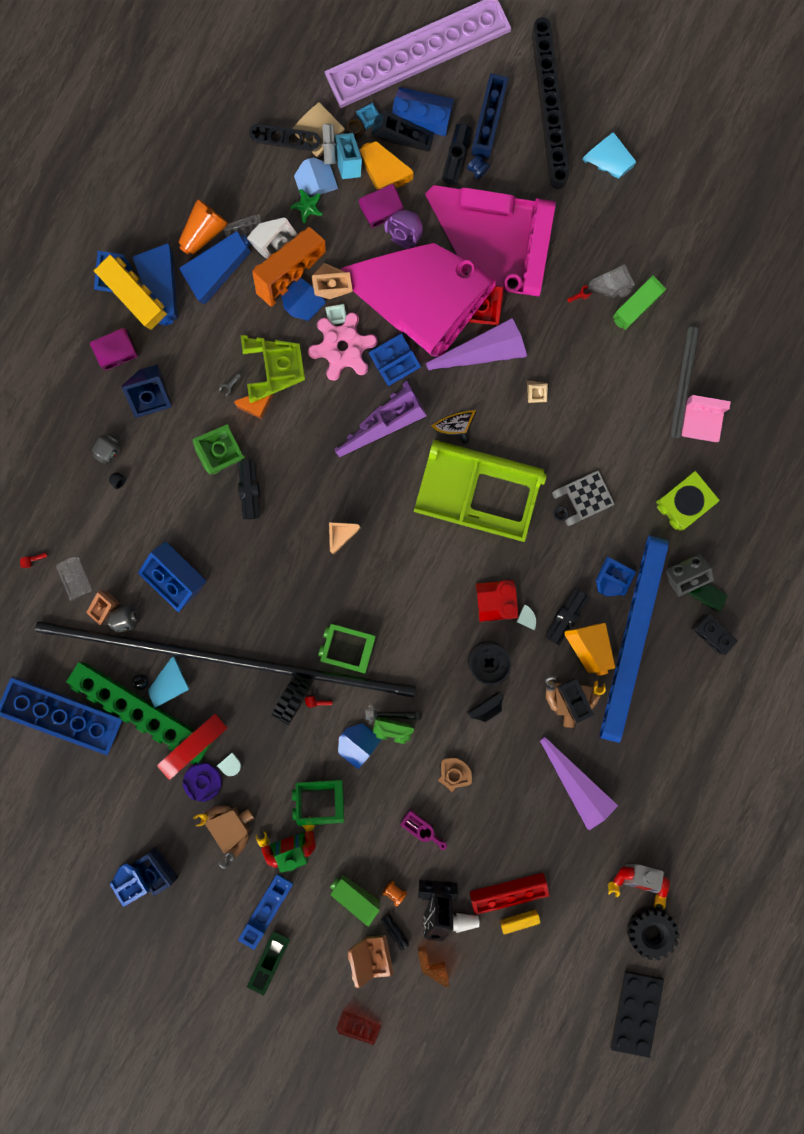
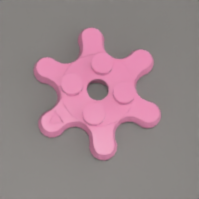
(340, 359)

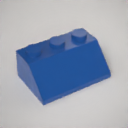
(424, 109)
(171, 576)

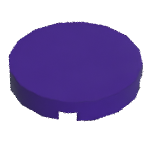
(202, 782)

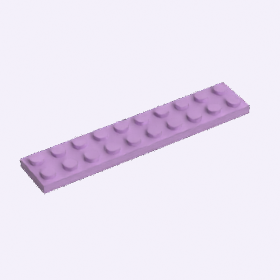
(417, 51)

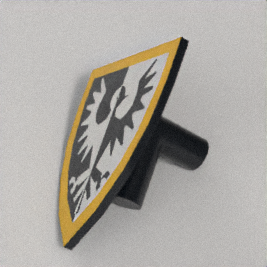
(456, 424)

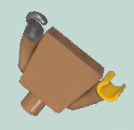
(557, 704)
(228, 829)

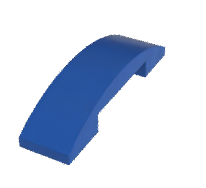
(265, 911)

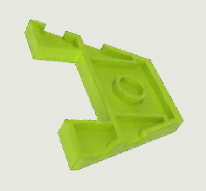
(282, 366)

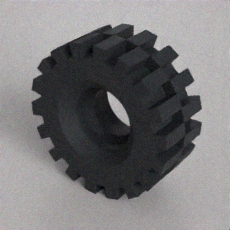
(291, 699)
(660, 945)

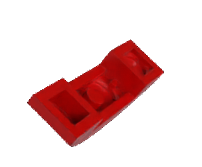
(192, 746)

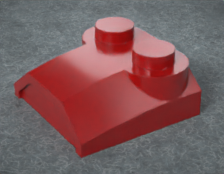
(490, 309)
(497, 600)

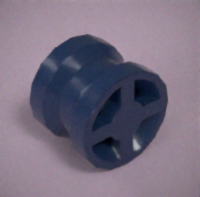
(478, 166)

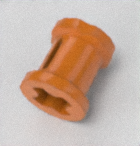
(394, 893)

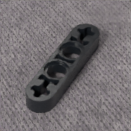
(286, 134)

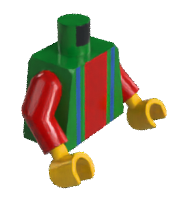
(289, 852)

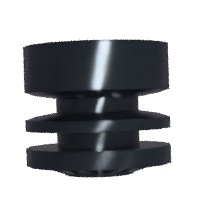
(487, 673)

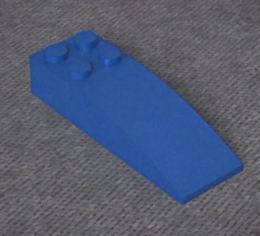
(55, 715)

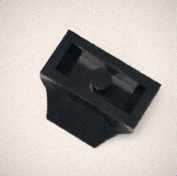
(488, 708)

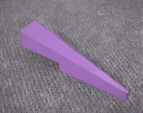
(497, 344)
(397, 413)
(587, 797)

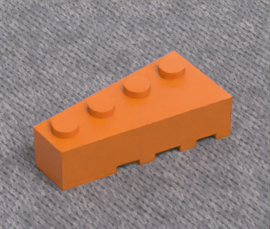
(287, 265)

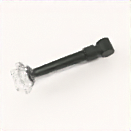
(371, 714)

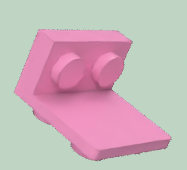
(704, 418)

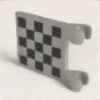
(587, 496)

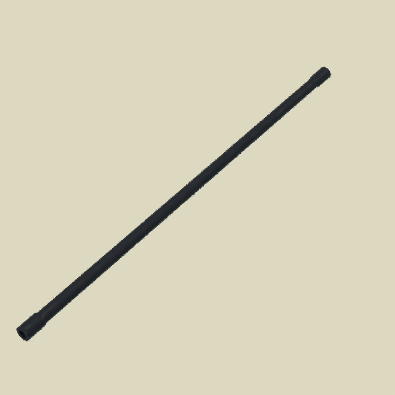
(53, 629)

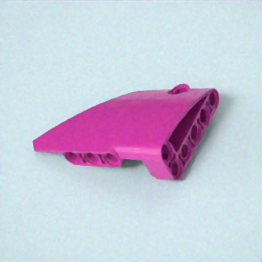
(497, 233)
(423, 292)

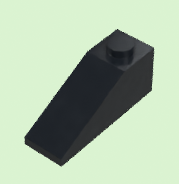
(401, 131)

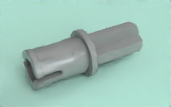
(328, 144)

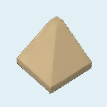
(537, 391)

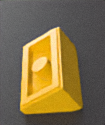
(520, 921)

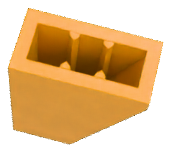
(384, 166)
(592, 647)

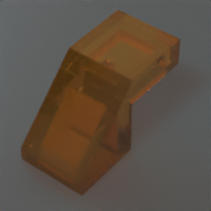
(434, 971)

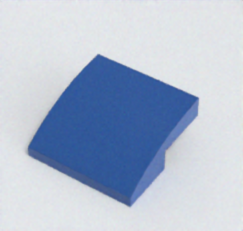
(394, 359)

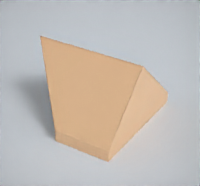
(331, 282)
(340, 534)

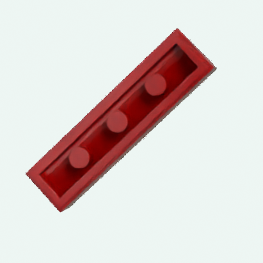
(509, 893)

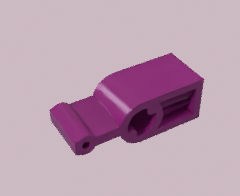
(414, 823)

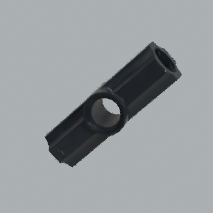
(458, 144)
(248, 490)
(567, 616)

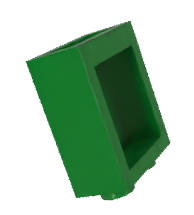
(318, 786)

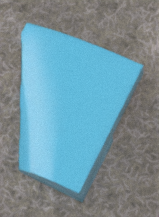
(611, 156)
(168, 684)

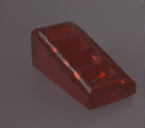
(352, 1018)

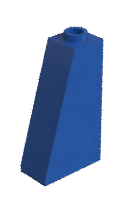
(213, 267)
(158, 274)

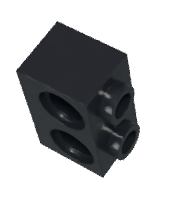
(714, 634)
(575, 700)

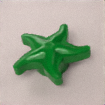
(307, 205)

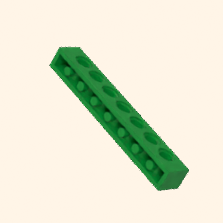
(117, 691)

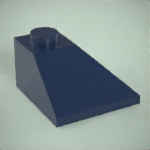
(146, 391)

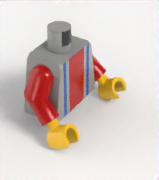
(642, 878)

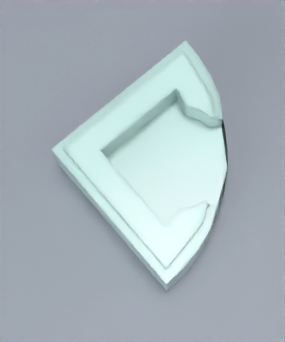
(527, 618)

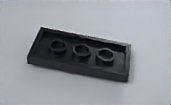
(637, 1014)

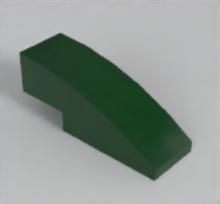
(268, 963)

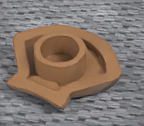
(455, 773)

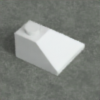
(271, 236)

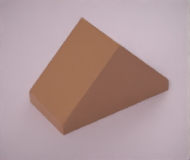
(102, 606)

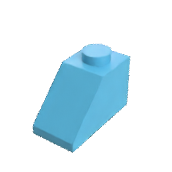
(348, 156)

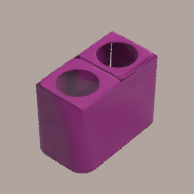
(380, 205)
(114, 349)

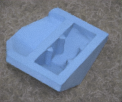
(315, 177)

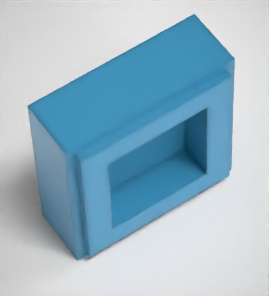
(367, 115)

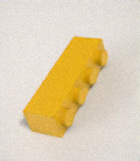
(130, 292)

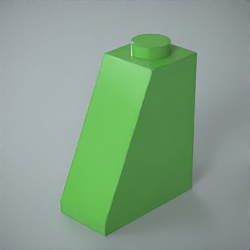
(639, 303)
(355, 899)

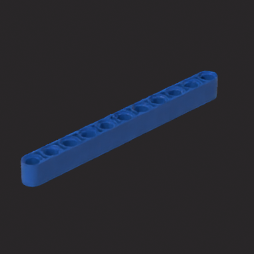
(634, 639)

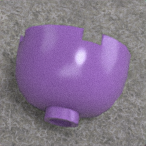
(405, 228)

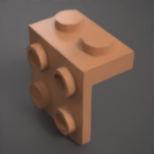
(370, 959)

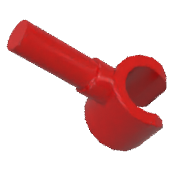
(580, 295)
(25, 562)
(311, 702)

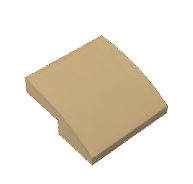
(313, 122)

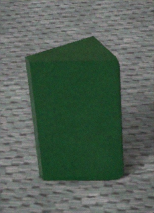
(709, 596)

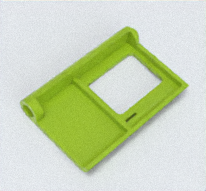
(451, 483)

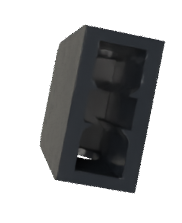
(438, 925)

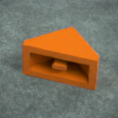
(256, 408)

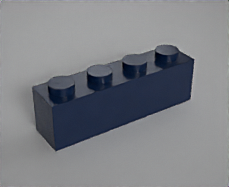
(489, 115)

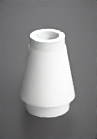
(464, 922)

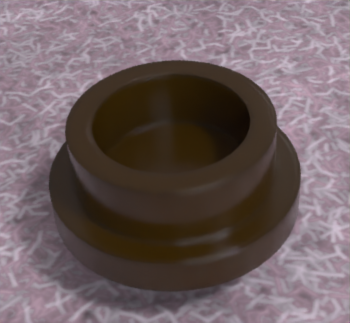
(356, 127)

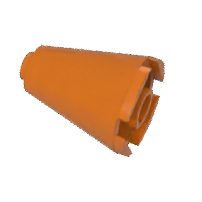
(200, 228)

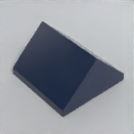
(155, 871)

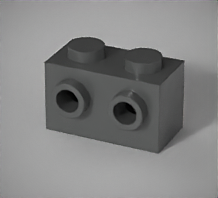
(689, 575)

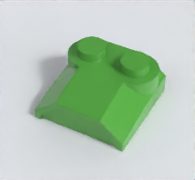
(217, 449)
(389, 728)

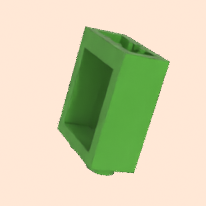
(323, 653)

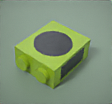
(687, 501)

